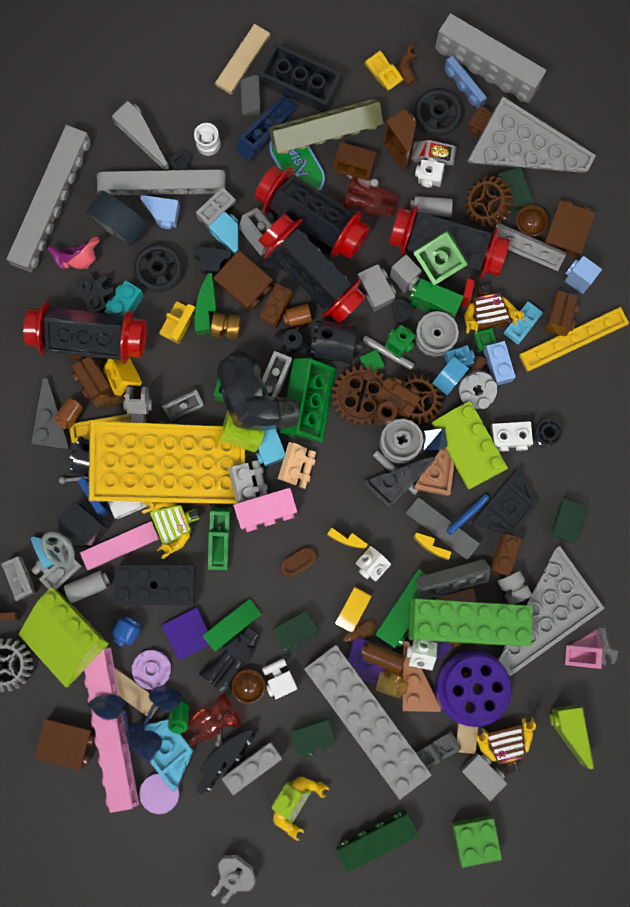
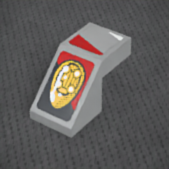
(430, 149)

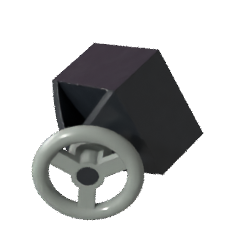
(76, 530)

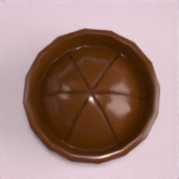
(532, 220)
(248, 686)

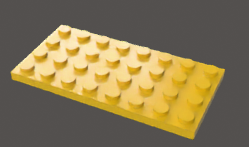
(160, 463)

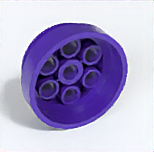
(450, 675)

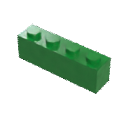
(397, 620)

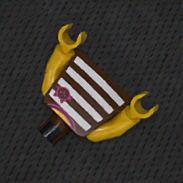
(490, 311)
(507, 743)

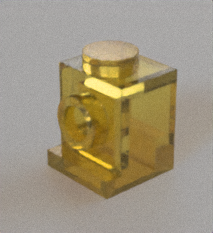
(392, 684)

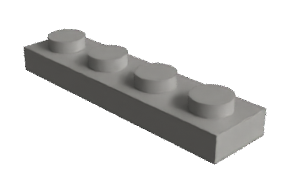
(532, 248)

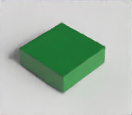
(484, 338)
(373, 360)

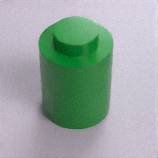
(179, 718)

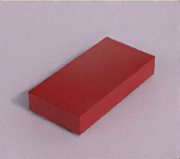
(467, 293)

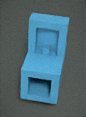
(450, 376)

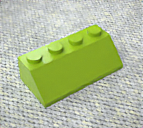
(470, 445)

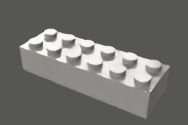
(489, 59)

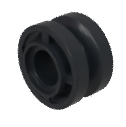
(554, 426)

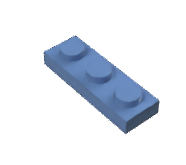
(464, 82)

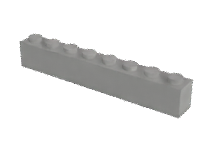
(48, 199)

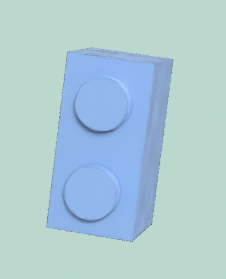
(582, 274)
(499, 363)

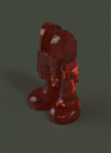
(374, 198)
(205, 721)

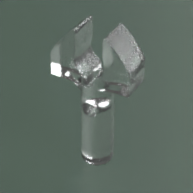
(605, 647)

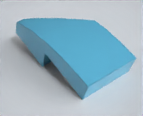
(46, 563)

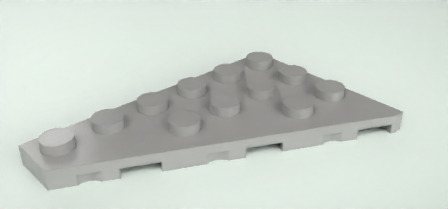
(524, 141)
(559, 607)

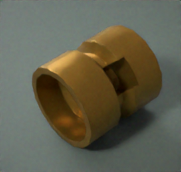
(226, 326)

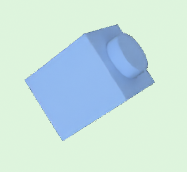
(162, 210)

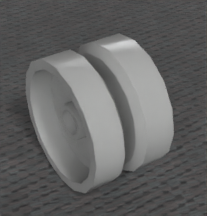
(436, 345)
(404, 430)

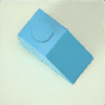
(226, 231)
(270, 449)

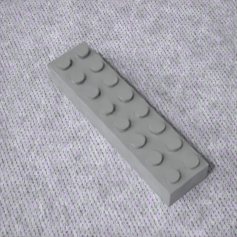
(367, 722)

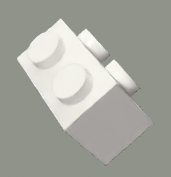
(511, 435)

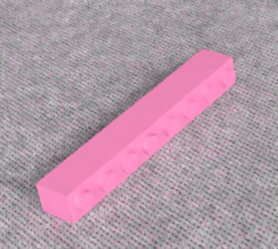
(111, 738)

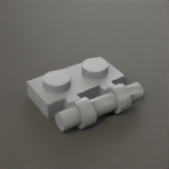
(243, 484)
(56, 575)

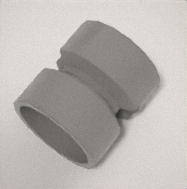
(514, 588)

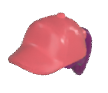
(75, 257)

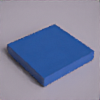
(99, 506)

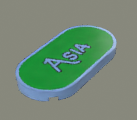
(304, 165)

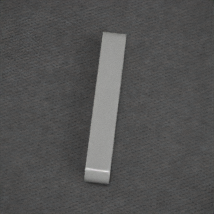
(161, 182)

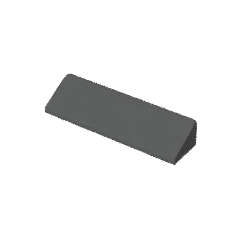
(437, 525)
(453, 579)

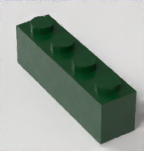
(377, 841)

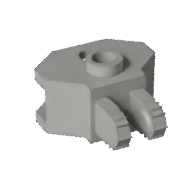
(137, 407)
(232, 878)

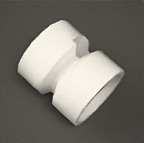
(207, 139)

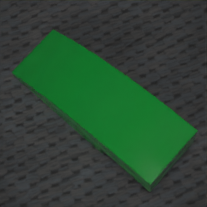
(205, 306)
(219, 538)
(232, 625)

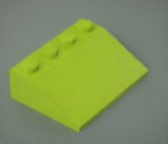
(61, 636)

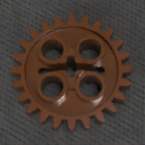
(345, 392)

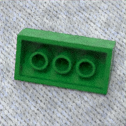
(312, 388)

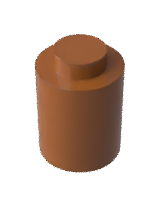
(297, 315)
(68, 413)

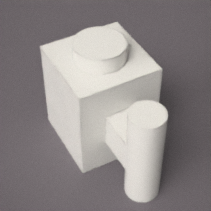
(281, 683)

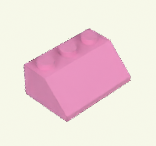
(265, 510)

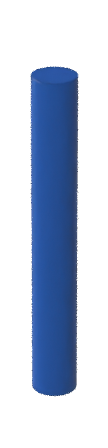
(467, 515)

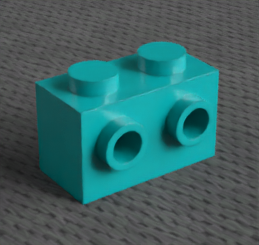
(126, 298)

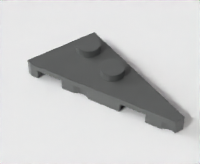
(46, 430)

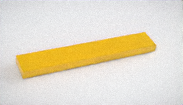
(575, 339)

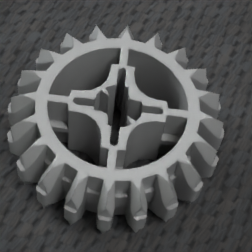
(12, 670)

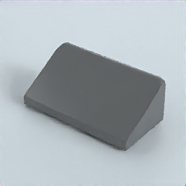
(250, 96)
(182, 403)

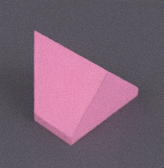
(585, 651)

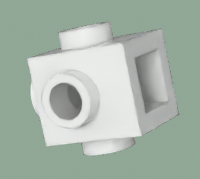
(430, 173)
(372, 564)
(422, 654)

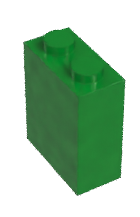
(435, 298)

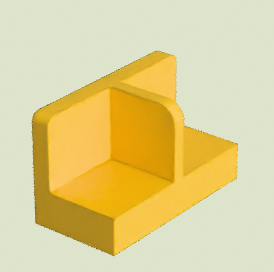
(178, 322)
(121, 375)

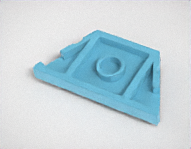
(172, 756)

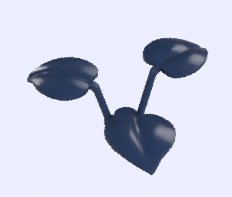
(143, 742)

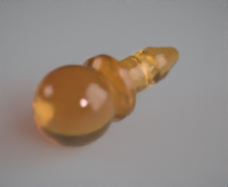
(102, 401)
(366, 629)

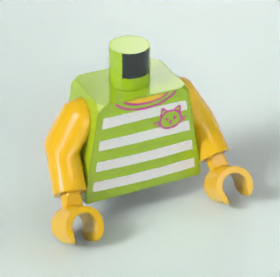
(171, 524)
(292, 800)

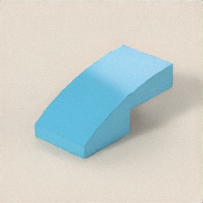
(518, 332)

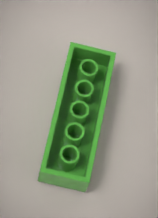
(470, 622)

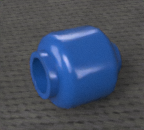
(125, 631)

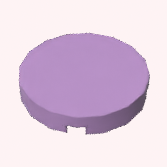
(151, 669)
(157, 796)

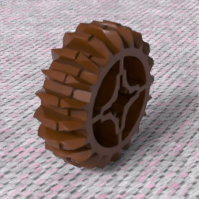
(485, 187)
(424, 396)

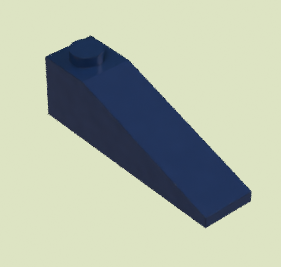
(258, 135)

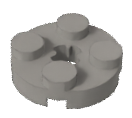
(488, 387)

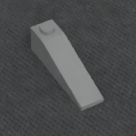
(131, 122)

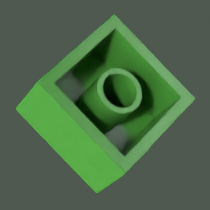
(440, 257)
(476, 841)

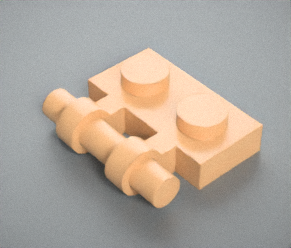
(293, 463)

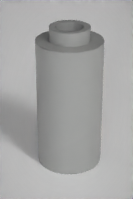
(433, 206)
(86, 586)

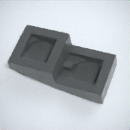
(438, 750)

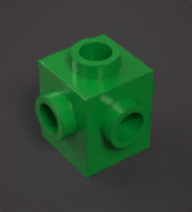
(400, 341)

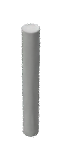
(374, 344)
(389, 466)

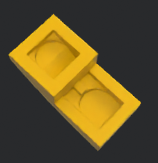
(383, 71)
(352, 541)
(427, 543)
(353, 609)

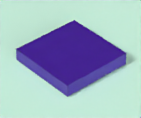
(186, 633)
(365, 670)

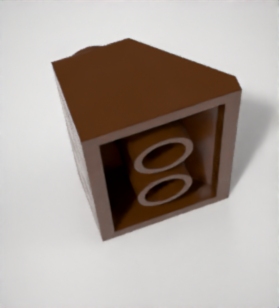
(399, 137)

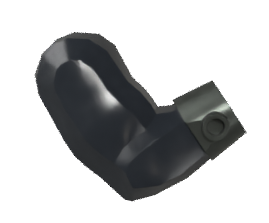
(248, 398)

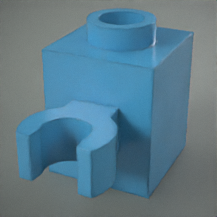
(463, 354)

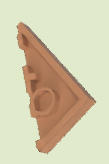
(438, 475)
(419, 693)

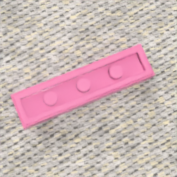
(119, 546)

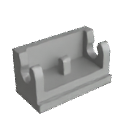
(215, 207)
(18, 578)

